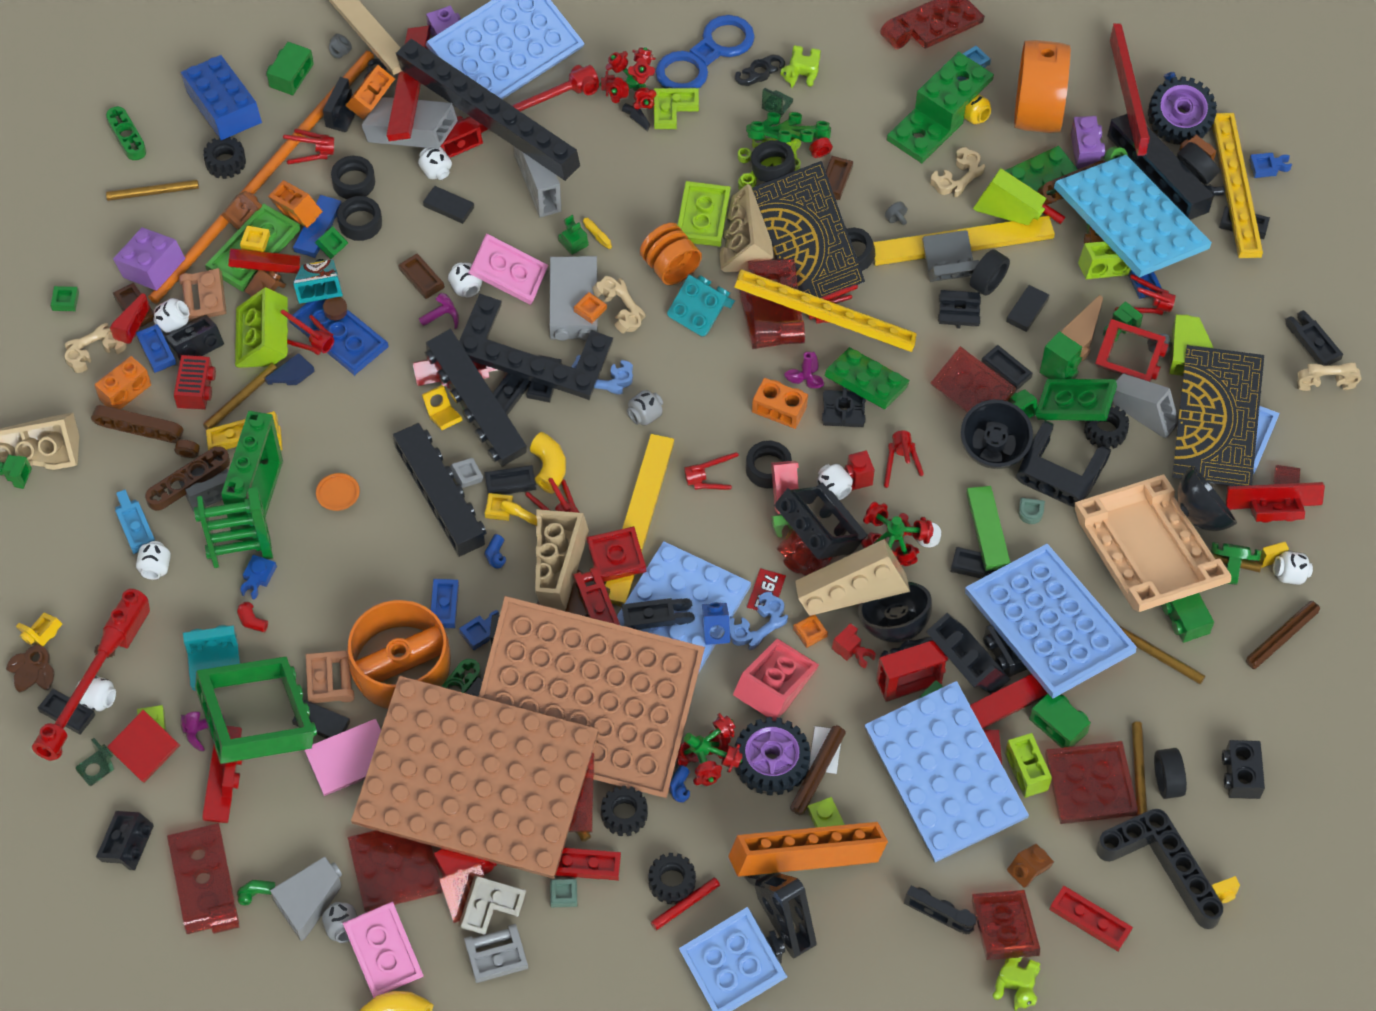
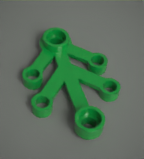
(786, 130)

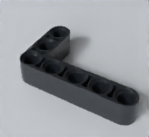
(1168, 858)

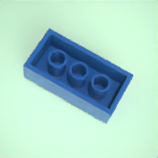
(221, 97)

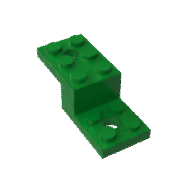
(940, 107)

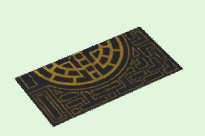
(810, 229)
(1219, 415)

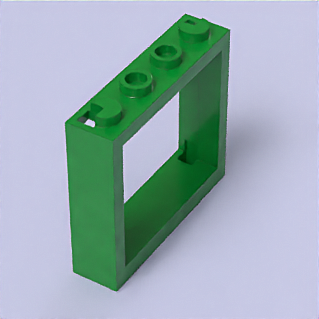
(256, 444)
(257, 745)

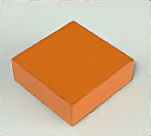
(590, 307)
(810, 630)

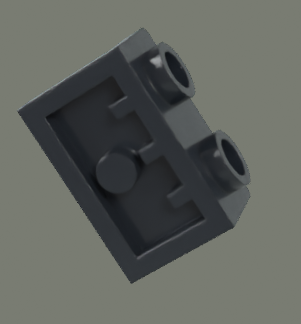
(335, 112)
(196, 338)
(1003, 653)
(125, 839)

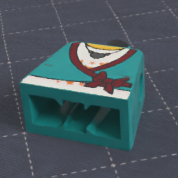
(317, 281)

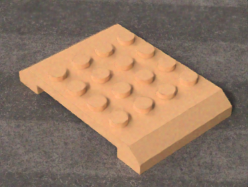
(1149, 544)

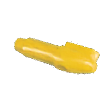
(600, 236)
(516, 510)

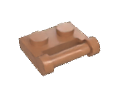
(210, 293)
(320, 677)

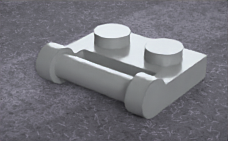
(498, 960)

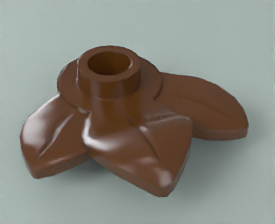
(30, 672)

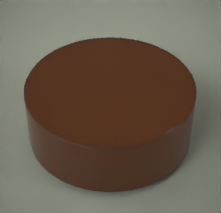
(335, 308)
(187, 448)

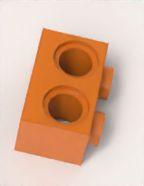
(370, 92)
(295, 204)
(123, 384)
(777, 407)

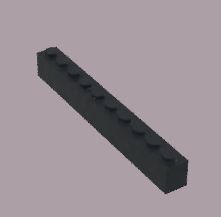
(488, 109)

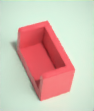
(784, 476)

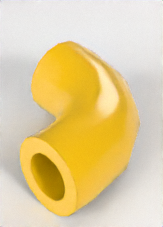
(552, 461)
(398, 1002)

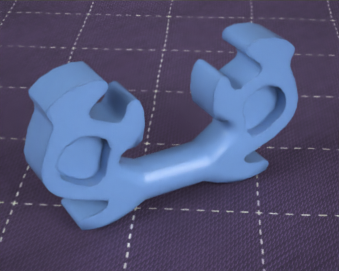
(621, 377)
(774, 608)

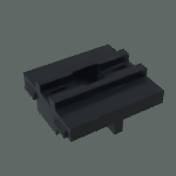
(967, 316)
(832, 412)

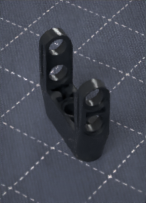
(1054, 479)

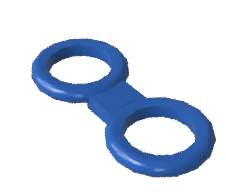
(706, 52)

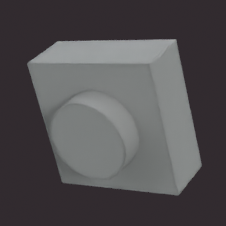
(466, 473)

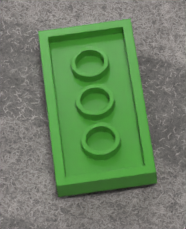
(281, 233)

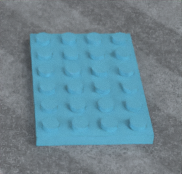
(1132, 215)

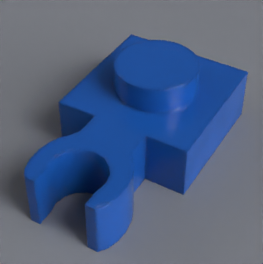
(1266, 165)
(257, 573)
(477, 631)

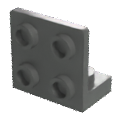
(948, 256)
(209, 489)

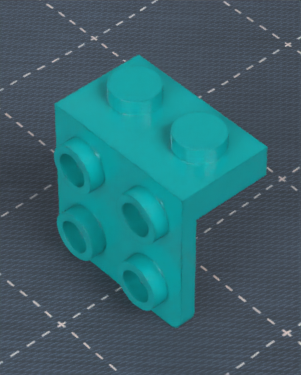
(699, 304)
(210, 649)

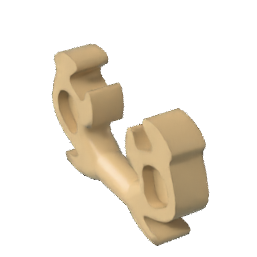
(965, 159)
(629, 319)
(76, 357)
(1346, 374)

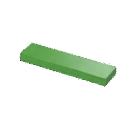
(988, 527)

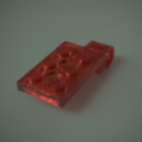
(925, 30)

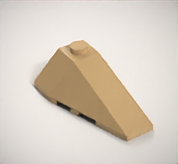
(746, 234)
(45, 442)

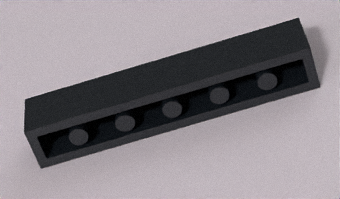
(1164, 170)
(475, 397)
(439, 489)

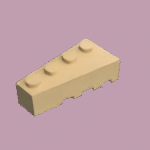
(558, 553)
(853, 580)

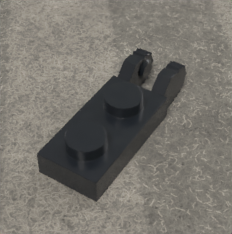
(1314, 339)
(657, 613)
(941, 911)

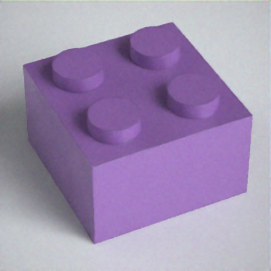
(149, 258)

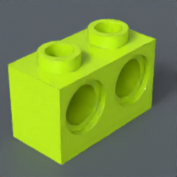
(1100, 261)
(1028, 765)

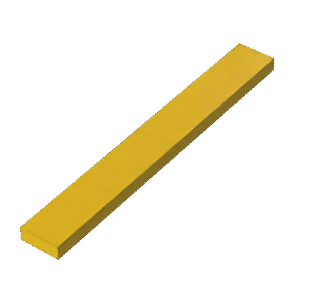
(1236, 186)
(980, 238)
(825, 310)
(643, 504)

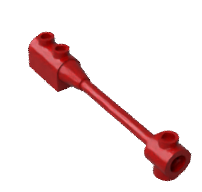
(467, 131)
(118, 631)

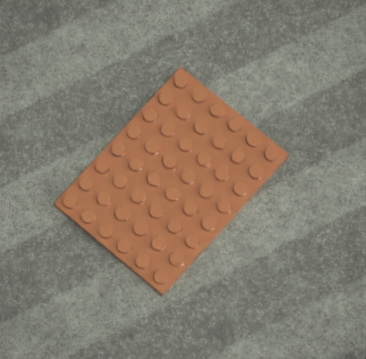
(601, 677)
(475, 777)

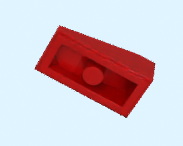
(128, 323)

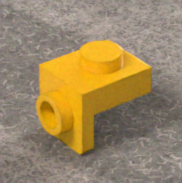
(41, 630)

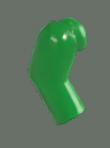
(253, 887)

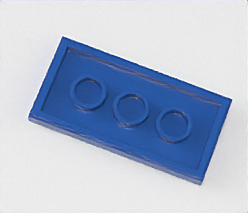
(354, 341)

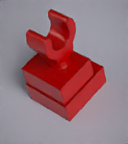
(848, 644)

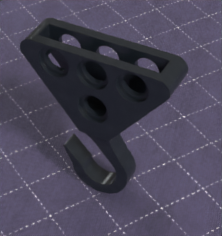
(785, 903)

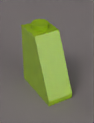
(1010, 199)
(1186, 331)

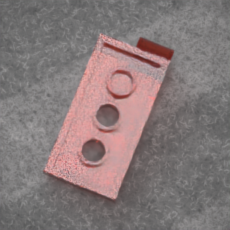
(774, 321)
(210, 903)

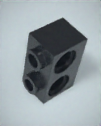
(1248, 769)

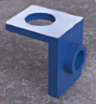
(714, 615)

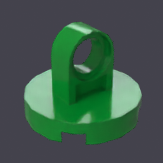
(1235, 555)

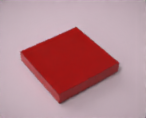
(616, 554)
(143, 746)

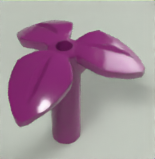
(446, 307)
(809, 366)
(191, 725)

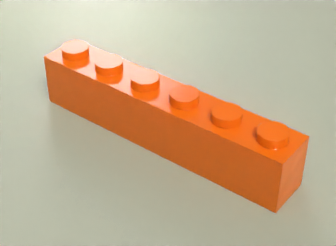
(807, 848)

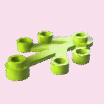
(795, 144)

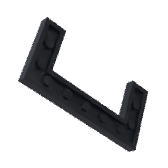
(576, 381)

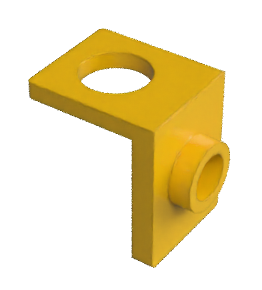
(444, 414)

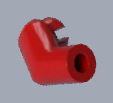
(248, 618)

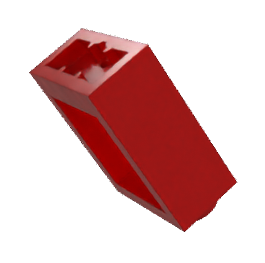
(1108, 342)
(910, 670)

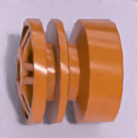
(670, 253)

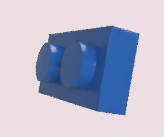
(156, 348)
(445, 601)

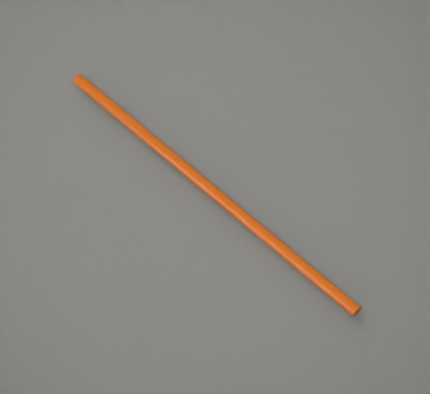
(258, 180)

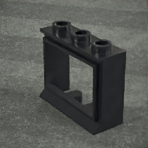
(794, 509)
(955, 641)

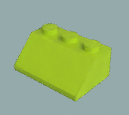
(261, 330)

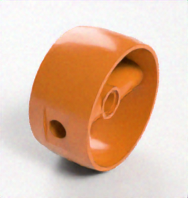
(1042, 86)
(417, 649)

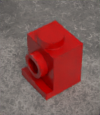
(860, 470)

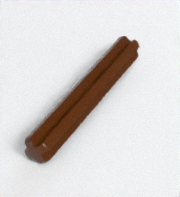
(1283, 634)
(817, 770)

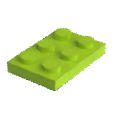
(704, 212)

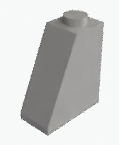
(1147, 403)
(307, 895)

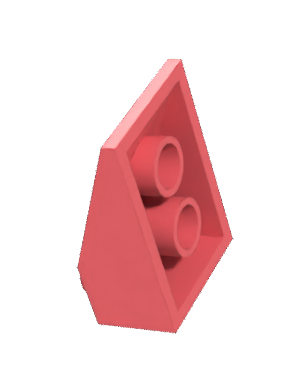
(775, 679)

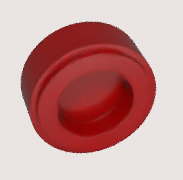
(820, 147)

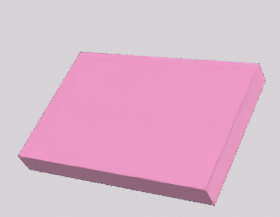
(508, 269)
(344, 757)
(382, 949)

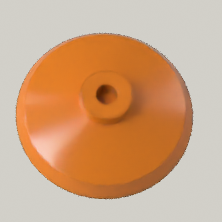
(337, 491)

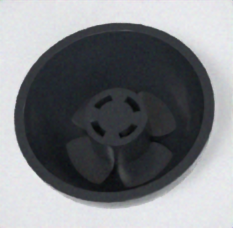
(996, 423)
(1202, 503)
(897, 616)

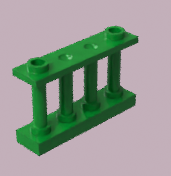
(255, 517)

